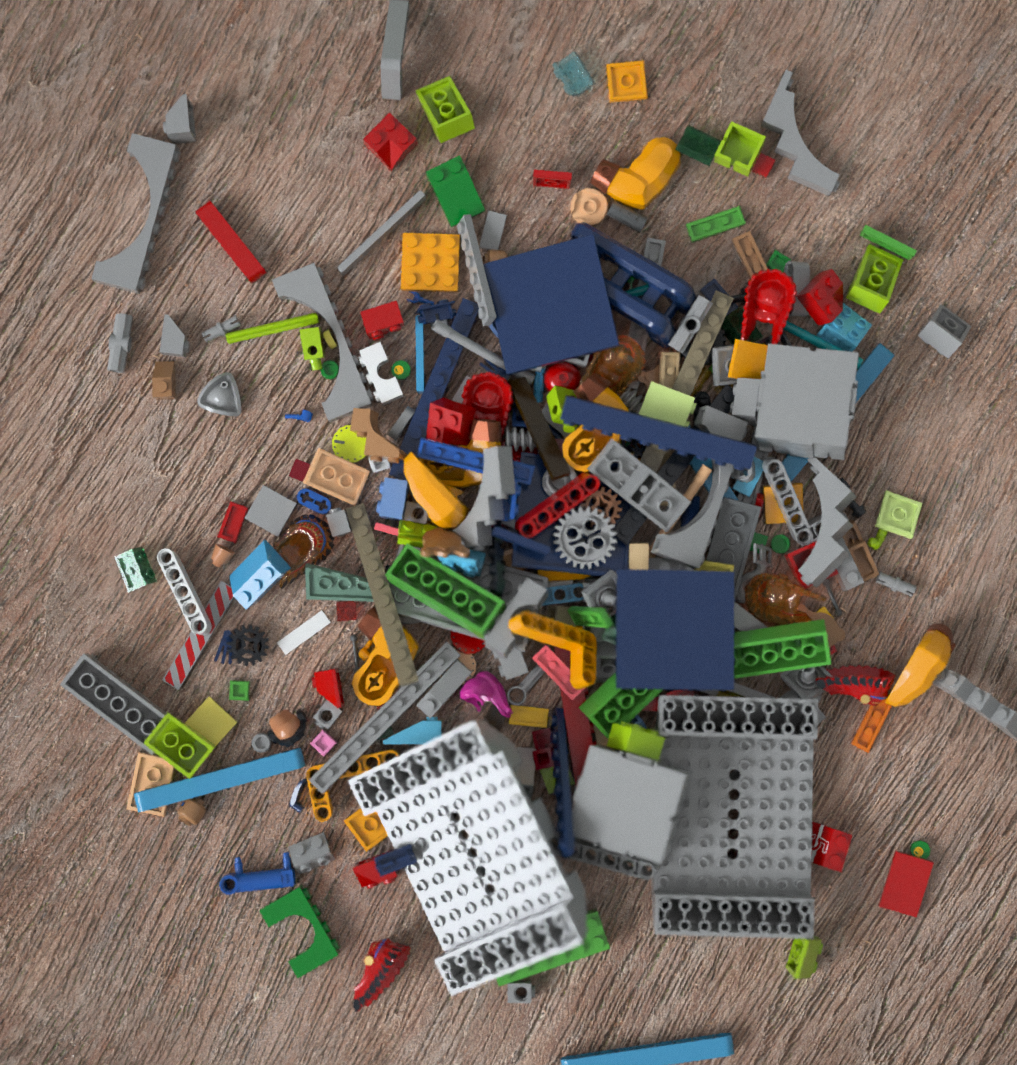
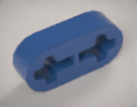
(311, 505)

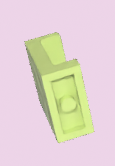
(667, 404)

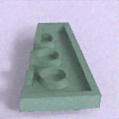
(335, 585)

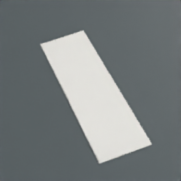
(303, 632)

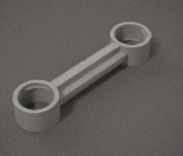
(527, 683)

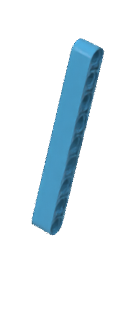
(865, 375)
(219, 779)
(659, 1053)

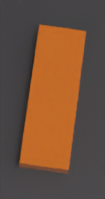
(870, 726)

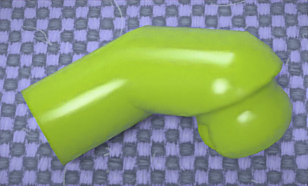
(875, 543)

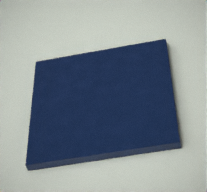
(551, 305)
(534, 494)
(675, 629)

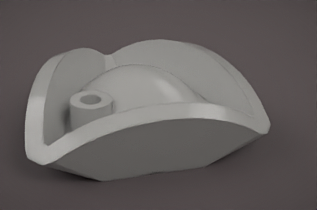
(221, 396)

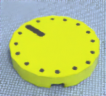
(348, 445)

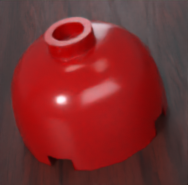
(562, 375)

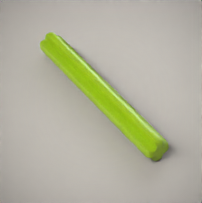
(272, 328)

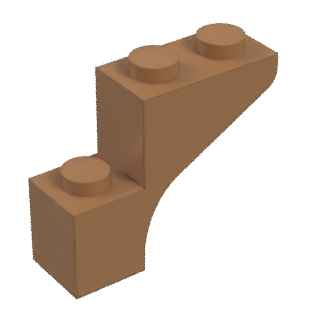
(377, 447)

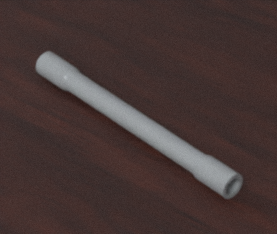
(448, 332)

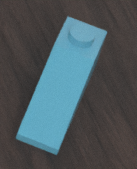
(418, 733)

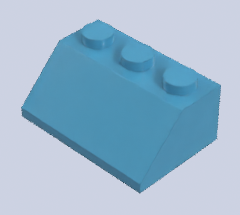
(257, 574)

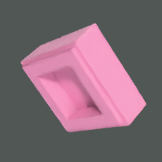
(323, 743)

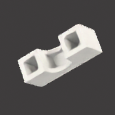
(373, 358)

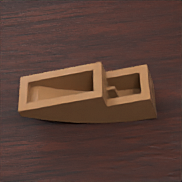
(860, 553)

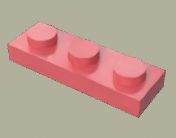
(556, 670)

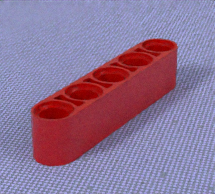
(230, 242)
(567, 504)

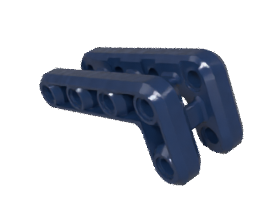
(660, 282)

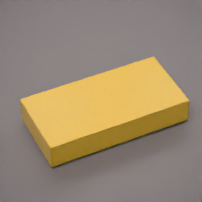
(529, 716)

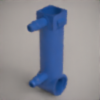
(259, 879)

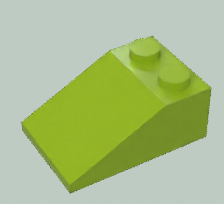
(445, 109)
(874, 279)
(179, 745)
(803, 957)

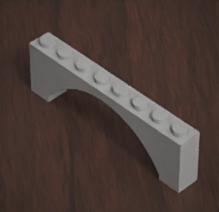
(128, 268)
(308, 289)
(690, 541)

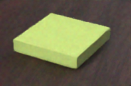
(898, 514)

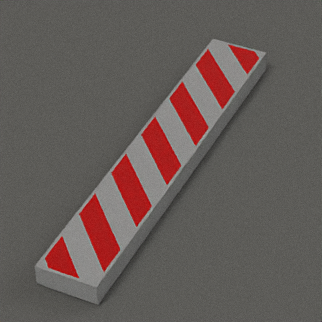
(196, 643)

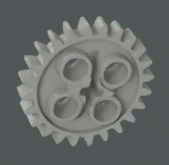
(577, 521)

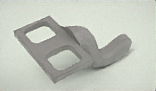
(761, 568)

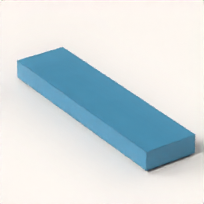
(420, 366)

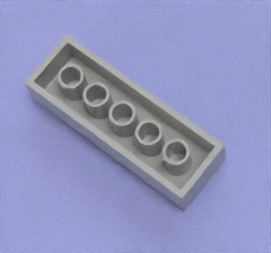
(113, 699)

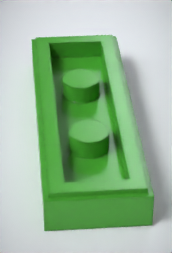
(715, 224)
(887, 242)
(590, 616)

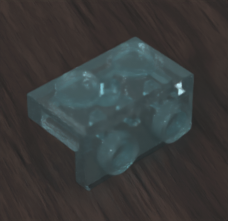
(573, 75)

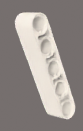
(177, 586)

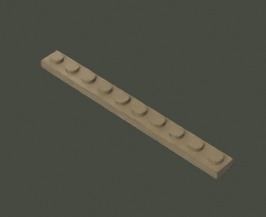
(694, 363)
(382, 595)

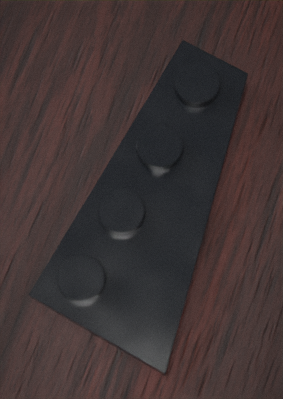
(497, 570)

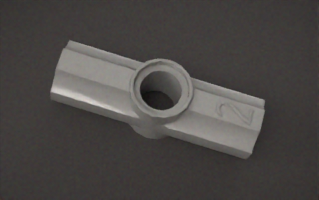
(697, 312)
(120, 343)

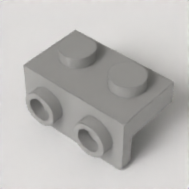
(311, 853)

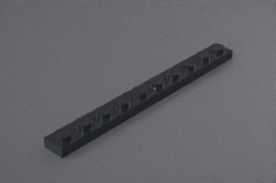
(669, 472)

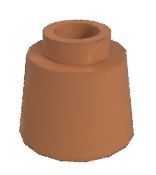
(221, 555)

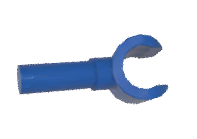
(417, 298)
(306, 416)

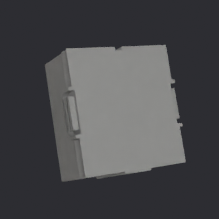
(806, 401)
(629, 803)

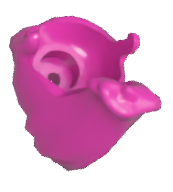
(486, 688)

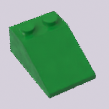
(455, 190)

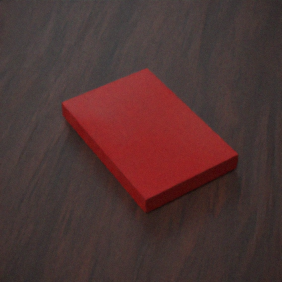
(906, 883)

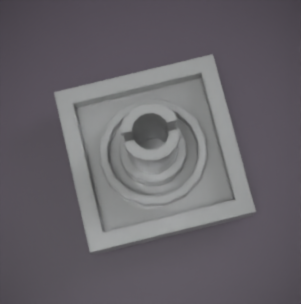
(603, 593)
(803, 681)

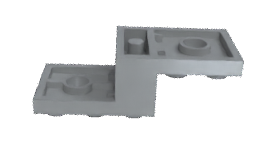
(639, 485)

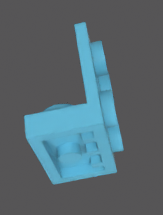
(845, 330)
(469, 566)

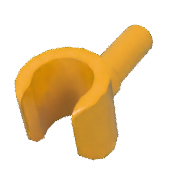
(364, 653)

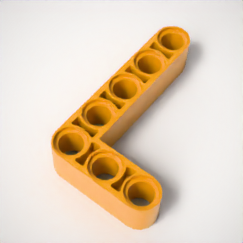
(552, 632)
(326, 802)

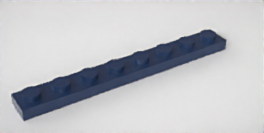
(562, 784)

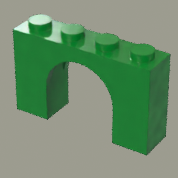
(299, 903)

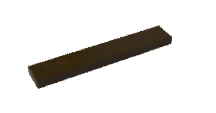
(539, 429)

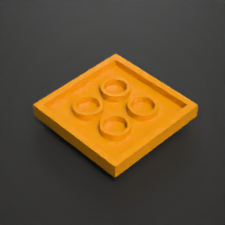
(430, 262)

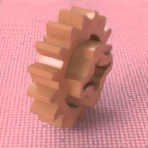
(598, 500)

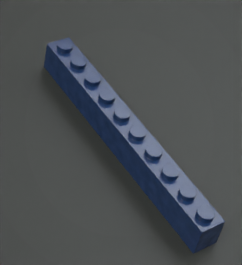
(437, 383)
(657, 432)

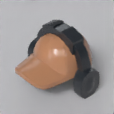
(287, 727)

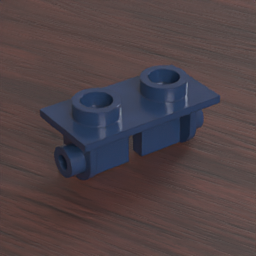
(429, 312)
(395, 860)

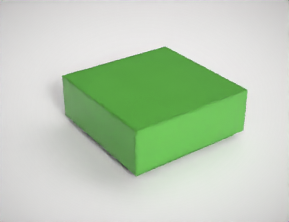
(239, 690)

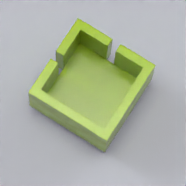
(740, 150)
(636, 740)

